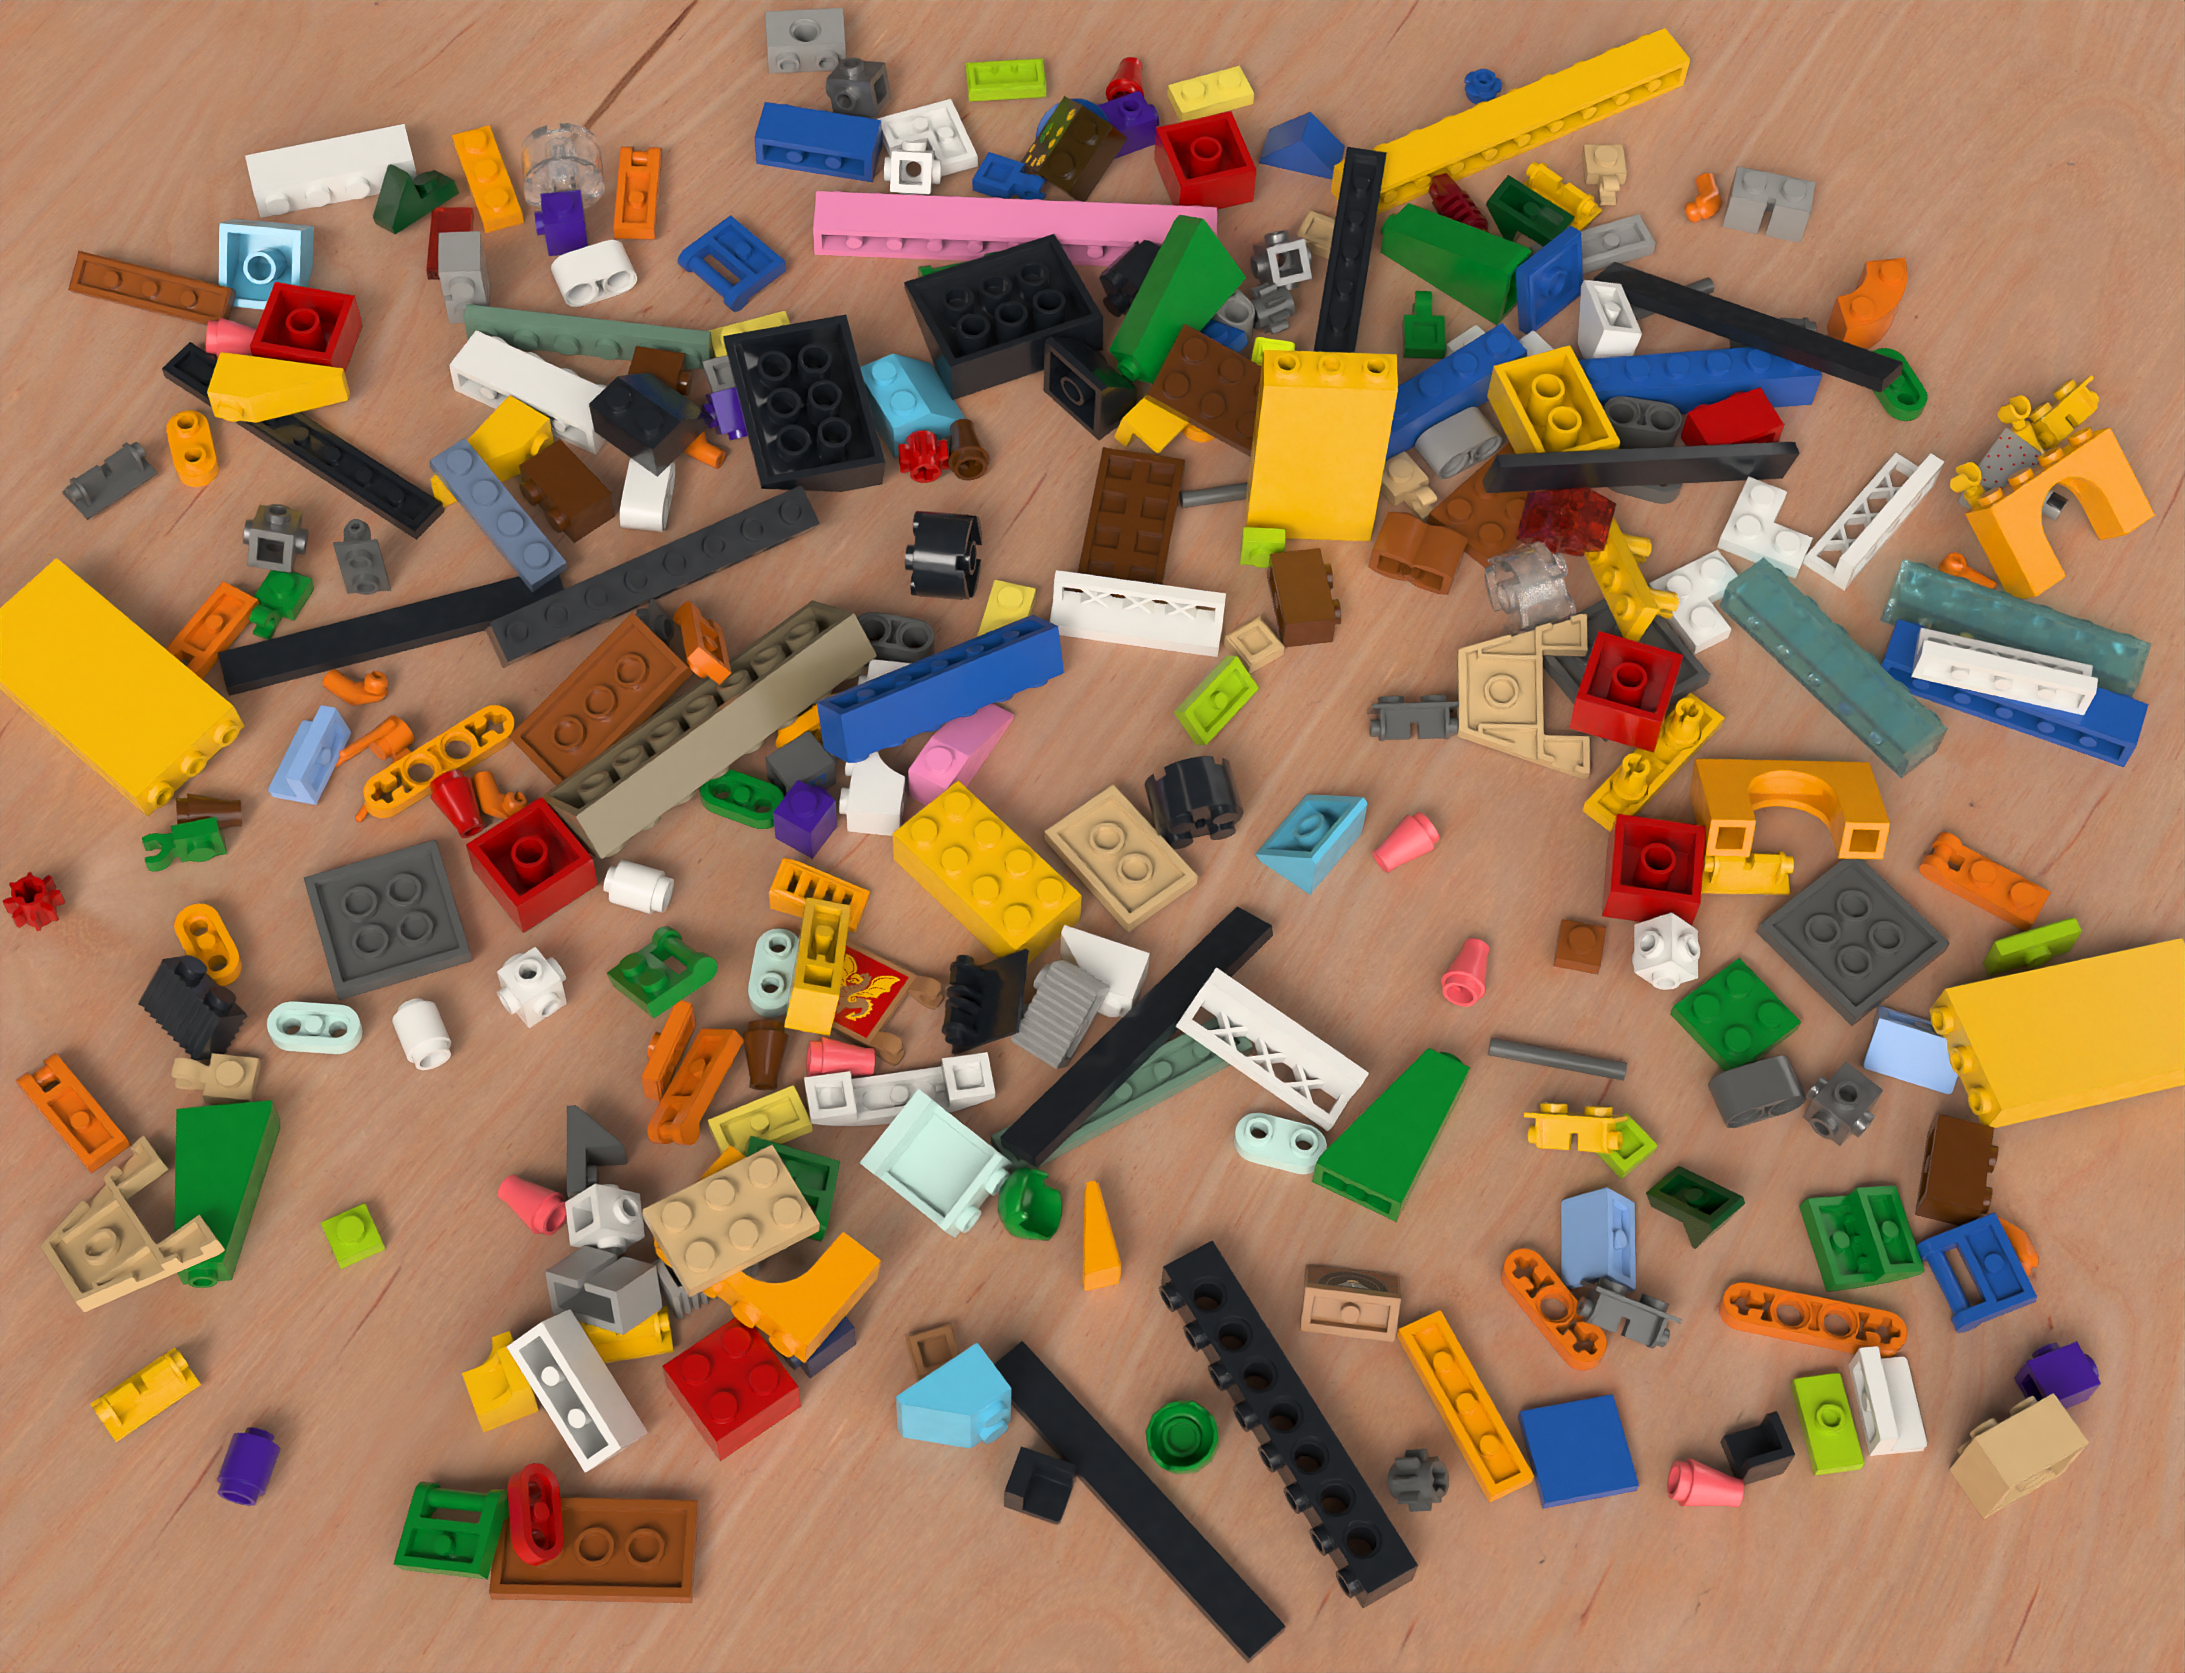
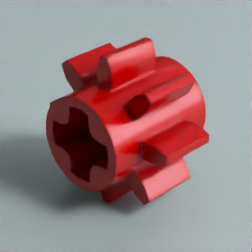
(923, 456)
(33, 901)

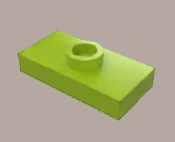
(1005, 79)
(2032, 946)
(1827, 1424)

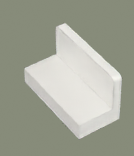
(1887, 1403)

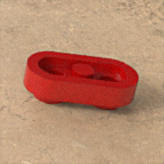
(535, 1514)

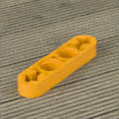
(435, 756)

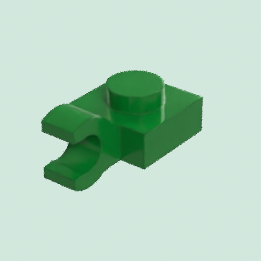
(1422, 331)
(279, 597)
(191, 841)

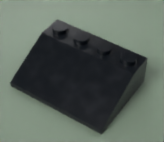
(996, 311)
(806, 406)

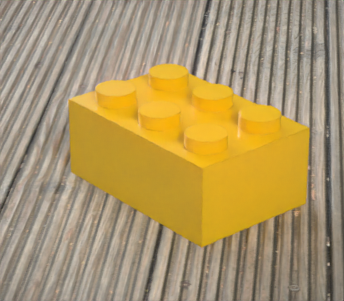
(1549, 405)

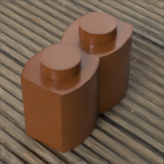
(1418, 552)

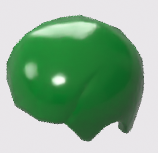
(1029, 1206)
(1182, 1437)

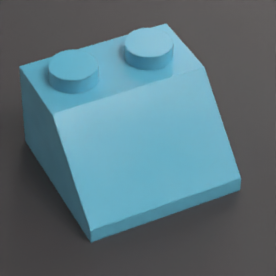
(260, 254)
(907, 399)
(957, 1403)

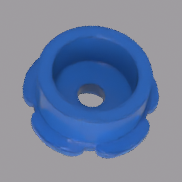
(1482, 86)

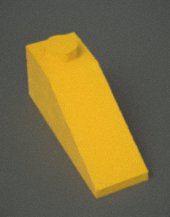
(271, 388)
(504, 442)
(818, 967)

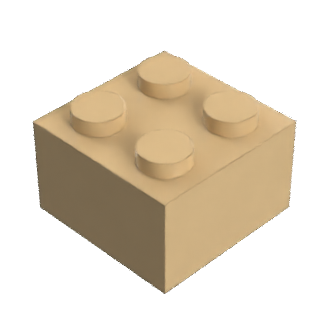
(2017, 1454)

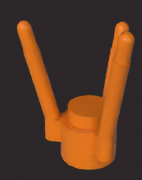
(386, 740)

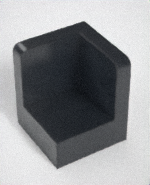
(1759, 1451)
(1040, 1486)

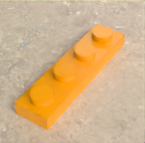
(1465, 1406)

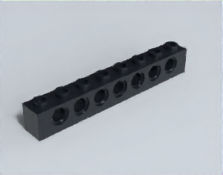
(651, 576)
(1208, 1275)

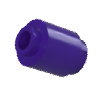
(248, 1466)

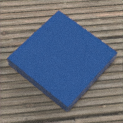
(1549, 280)
(1578, 1451)

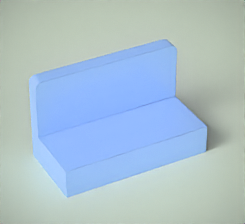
(311, 757)
(1909, 1051)
(1598, 1239)

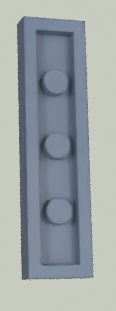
(498, 514)

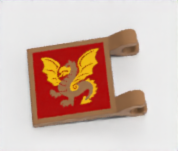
(870, 997)

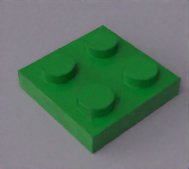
(1735, 1017)

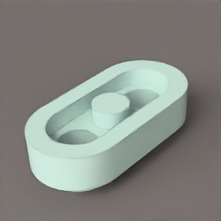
(772, 969)
(317, 1025)
(1279, 1146)

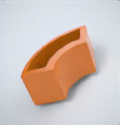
(1869, 311)

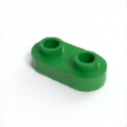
(1904, 389)
(745, 798)

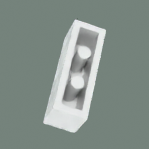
(577, 1390)

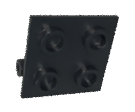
(984, 1000)

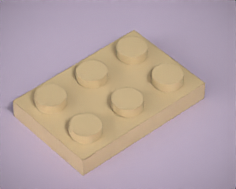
(1120, 858)
(730, 1220)

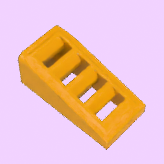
(823, 883)
(1100, 1252)

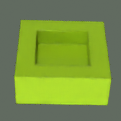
(1259, 544)
(1635, 1149)
(352, 1236)

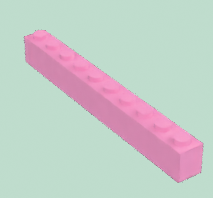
(972, 226)

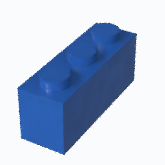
(818, 141)

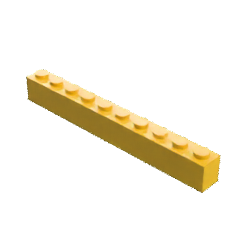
(1528, 117)

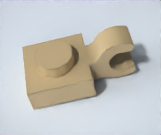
(1605, 168)
(1407, 483)
(224, 1081)

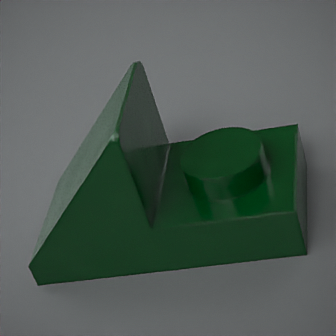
(407, 201)
(1525, 212)
(1695, 1202)

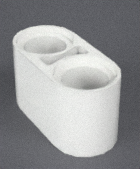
(594, 273)
(646, 498)

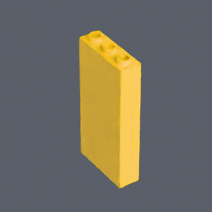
(1320, 443)
(109, 689)
(2068, 1033)

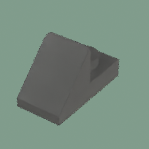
(588, 1148)

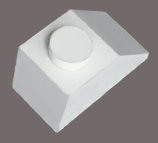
(1606, 321)
(1110, 962)

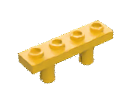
(1624, 586)
(1647, 773)

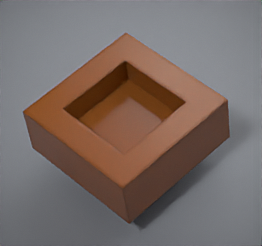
(1579, 946)

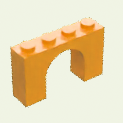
(2011, 521)
(1836, 792)
(802, 1310)

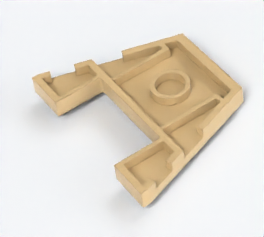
(1504, 695)
(108, 1251)

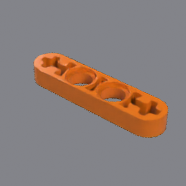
(1812, 1312)

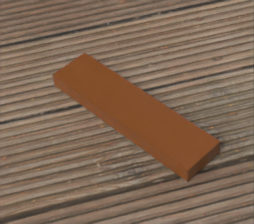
(150, 289)

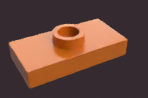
(667, 1050)

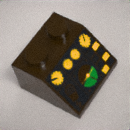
(1074, 149)

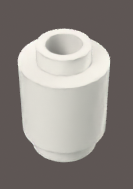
(638, 887)
(422, 1034)

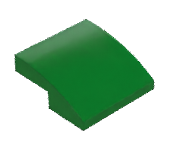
(1861, 1238)

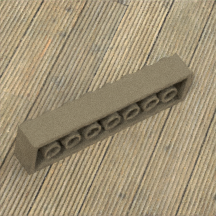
(710, 728)

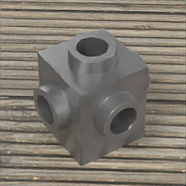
(858, 87)
(1293, 264)
(275, 537)
(1842, 1104)

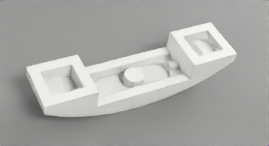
(879, 1098)

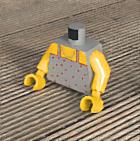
(2009, 454)

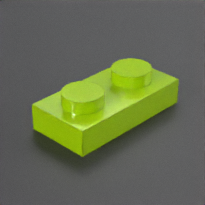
(1216, 700)

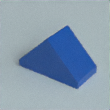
(1302, 147)

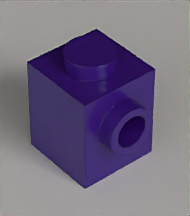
(1134, 120)
(562, 222)
(726, 413)
(805, 818)
(2059, 1371)

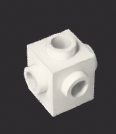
(896, 169)
(1666, 951)
(531, 986)
(605, 1218)

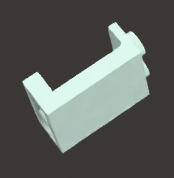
(937, 1164)

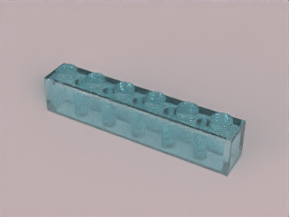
(1996, 617)
(1833, 667)

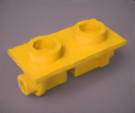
(1567, 196)
(2071, 401)
(1747, 875)
(1594, 1127)
(644, 1340)
(145, 1394)

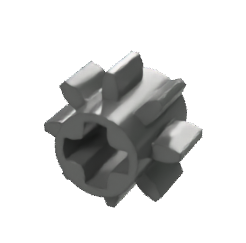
(1272, 307)
(1418, 1480)

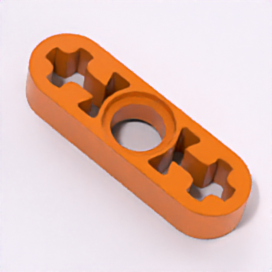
(1521, 1291)

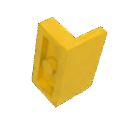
(1150, 424)

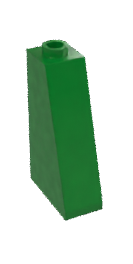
(1456, 259)
(1182, 287)
(1393, 1138)
(220, 1176)

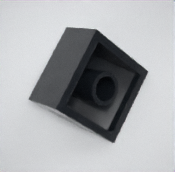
(1086, 385)
(647, 420)

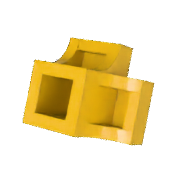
(499, 1387)

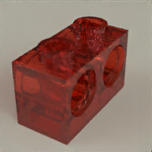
(1567, 520)

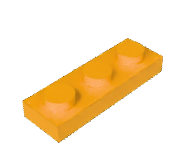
(487, 179)

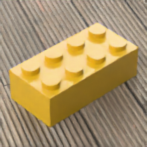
(985, 875)

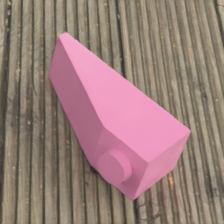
(956, 752)

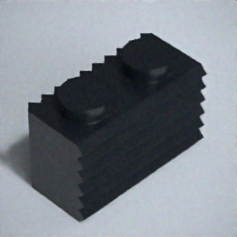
(192, 1007)

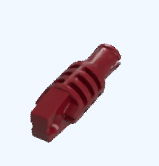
(1455, 203)

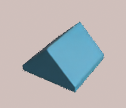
(1314, 838)

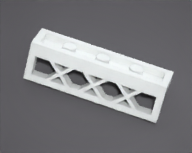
(1878, 526)
(1137, 618)
(2003, 671)
(1281, 1038)

